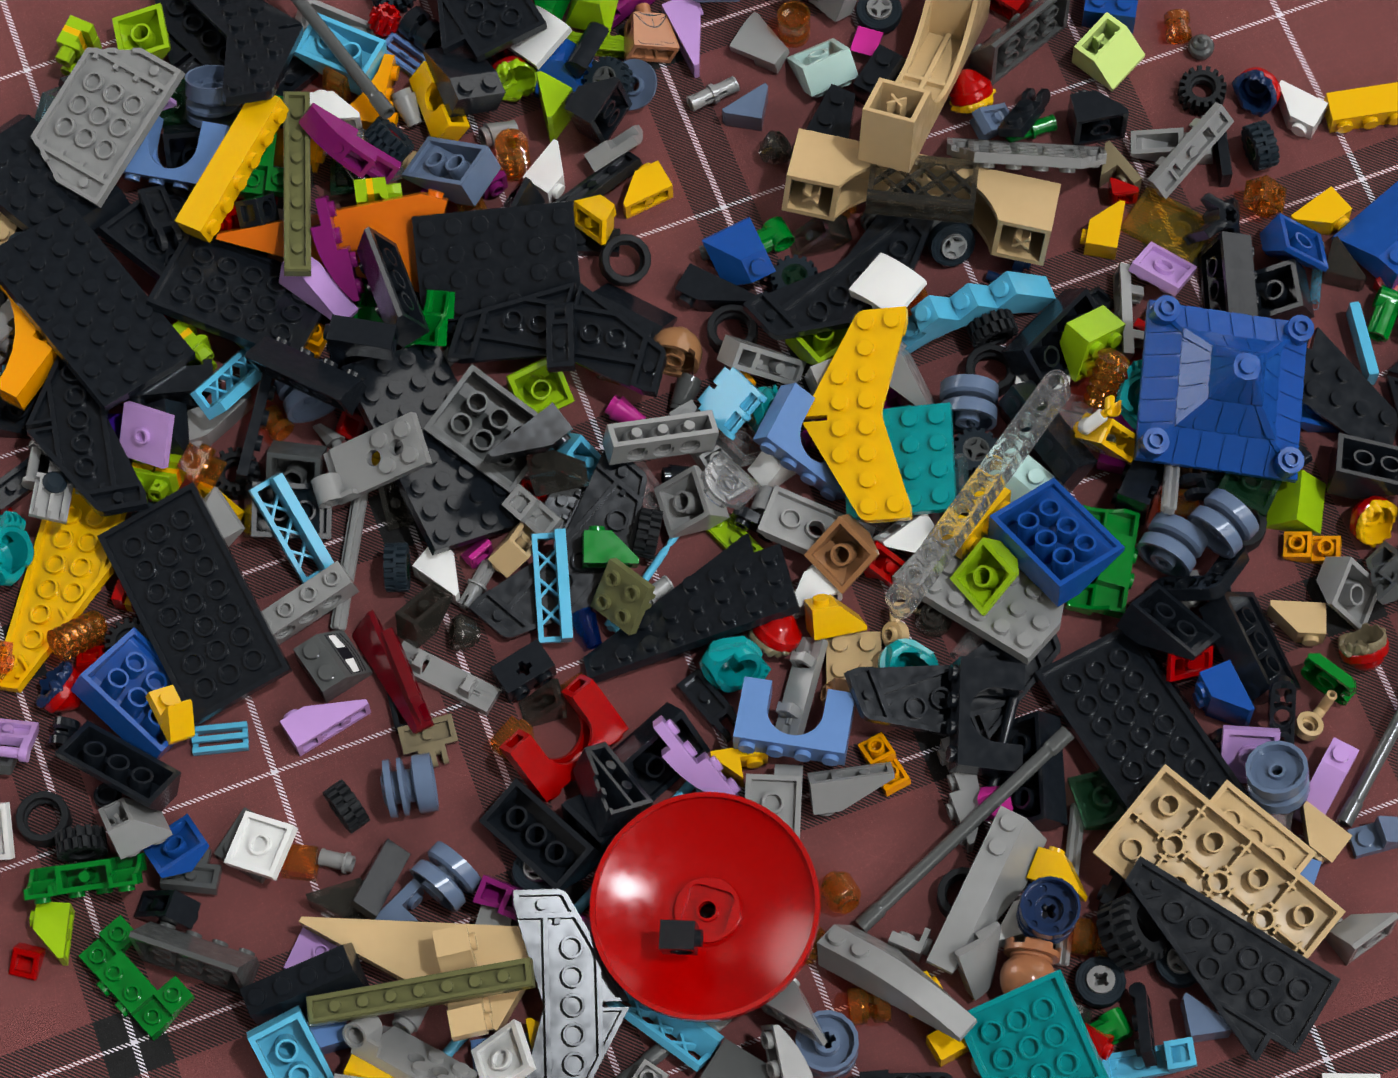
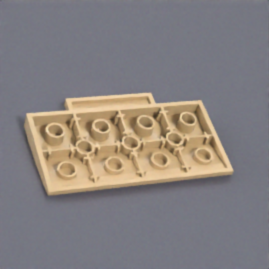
(1226, 853)

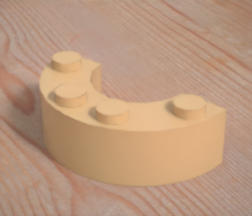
(454, 952)

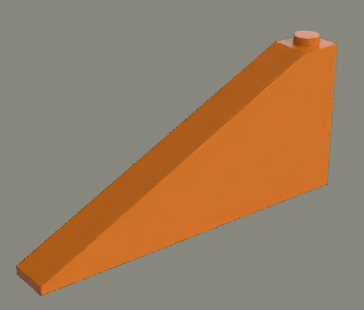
(388, 217)

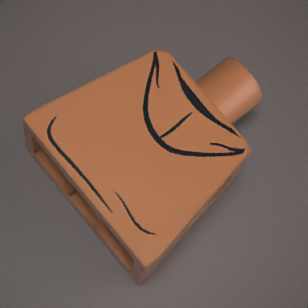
(649, 36)

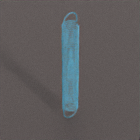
(1316, 285)

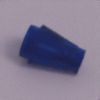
(587, 628)

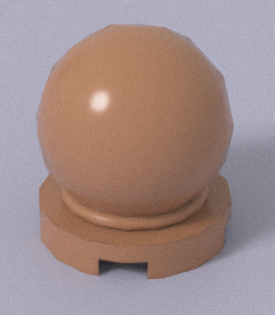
(1027, 962)

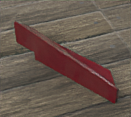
(390, 664)

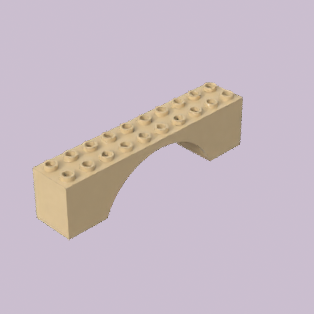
(904, 110)
(1009, 211)

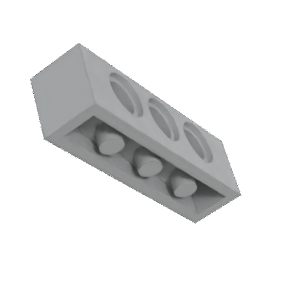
(660, 437)
(309, 602)

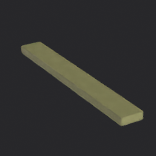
(296, 187)
(420, 992)

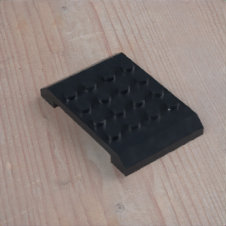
(29, 188)

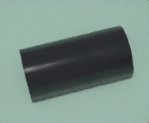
(586, 49)

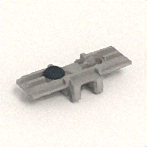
(50, 491)

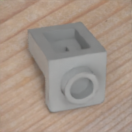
(909, 946)

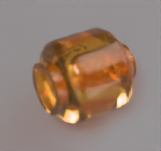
(840, 892)

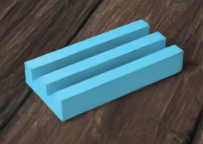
(220, 728)

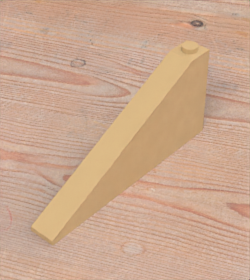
(409, 951)

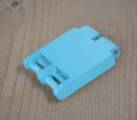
(731, 400)

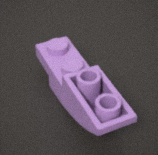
(702, 771)

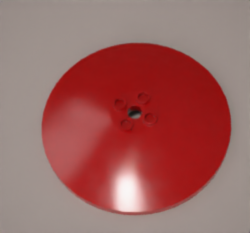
(698, 854)

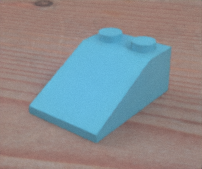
(362, 46)
(288, 1047)

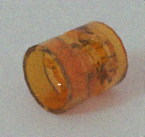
(793, 24)
(1086, 938)
(859, 1010)

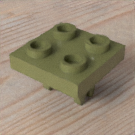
(623, 596)

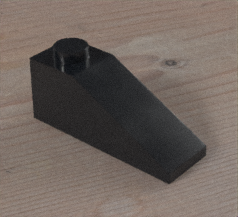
(707, 291)

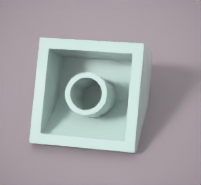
(822, 66)
(1026, 478)

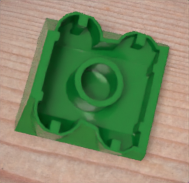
(1327, 676)

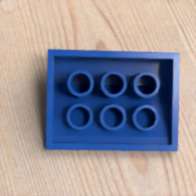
(1374, 237)
(1055, 540)
(118, 688)

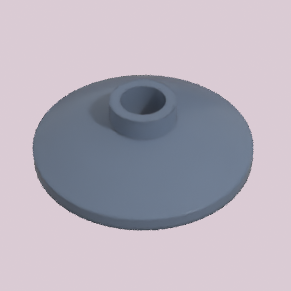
(647, 79)

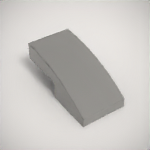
(531, 511)

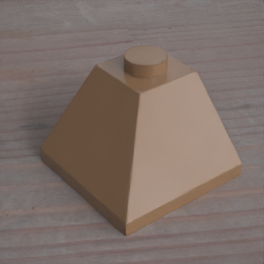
(843, 552)

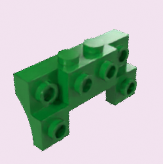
(265, 178)
(437, 311)
(1109, 590)
(85, 876)
(134, 993)

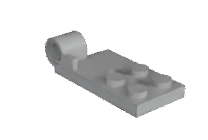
(351, 464)
(789, 516)
(779, 792)
(396, 1050)

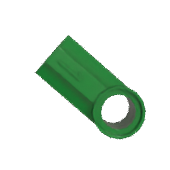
(776, 235)
(1384, 314)
(1115, 1024)

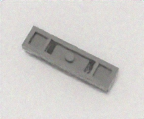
(1190, 150)
(1124, 296)
(451, 680)
(801, 686)

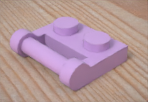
(18, 734)

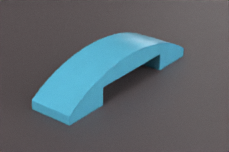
(1171, 1058)

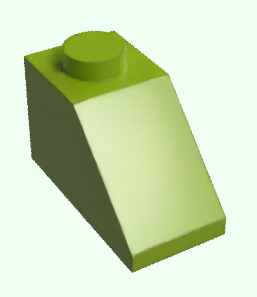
(54, 927)

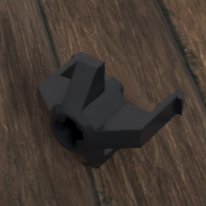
(1218, 217)

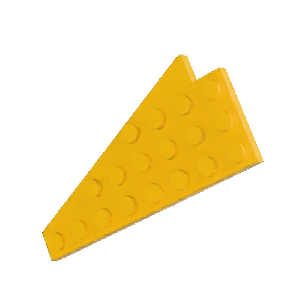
(57, 585)

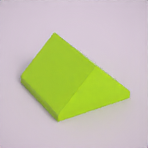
(143, 30)
(552, 98)
(538, 387)
(1298, 505)

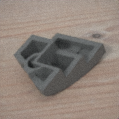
(1384, 572)

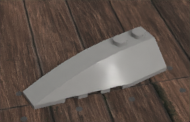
(990, 885)
(892, 978)

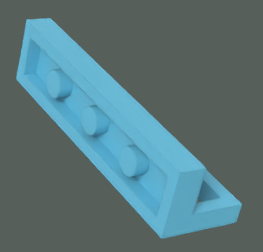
(233, 391)
(300, 521)
(562, 582)
(690, 1035)

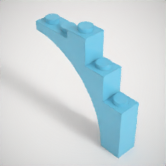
(941, 315)

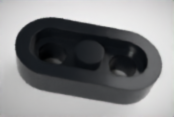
(748, 519)

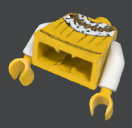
(1105, 433)

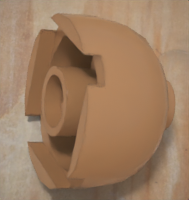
(681, 349)

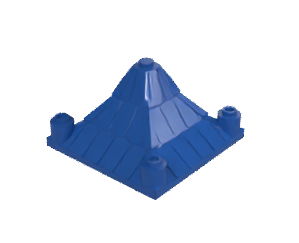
(1222, 391)

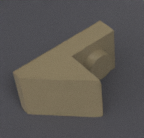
(1118, 167)

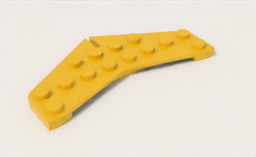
(853, 402)

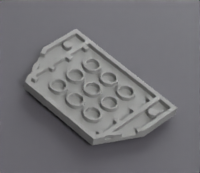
(103, 117)
(1016, 154)
(1017, 622)

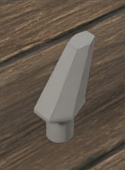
(328, 435)

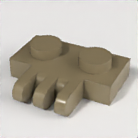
(431, 739)

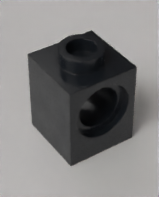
(257, 210)
(680, 937)

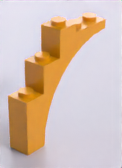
(383, 80)
(28, 362)

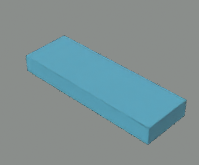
(1362, 342)

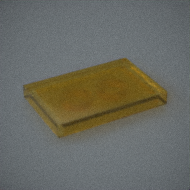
(1164, 224)

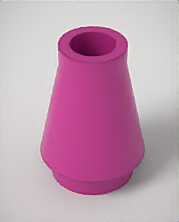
(622, 410)

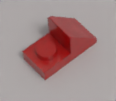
(884, 565)
(1182, 668)

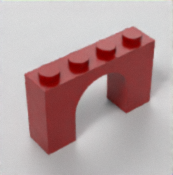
(598, 725)

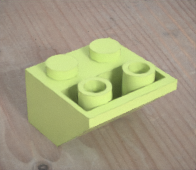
(1108, 52)

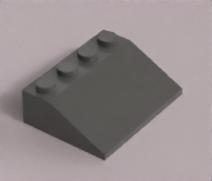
(1019, 38)
(476, 420)
(194, 956)

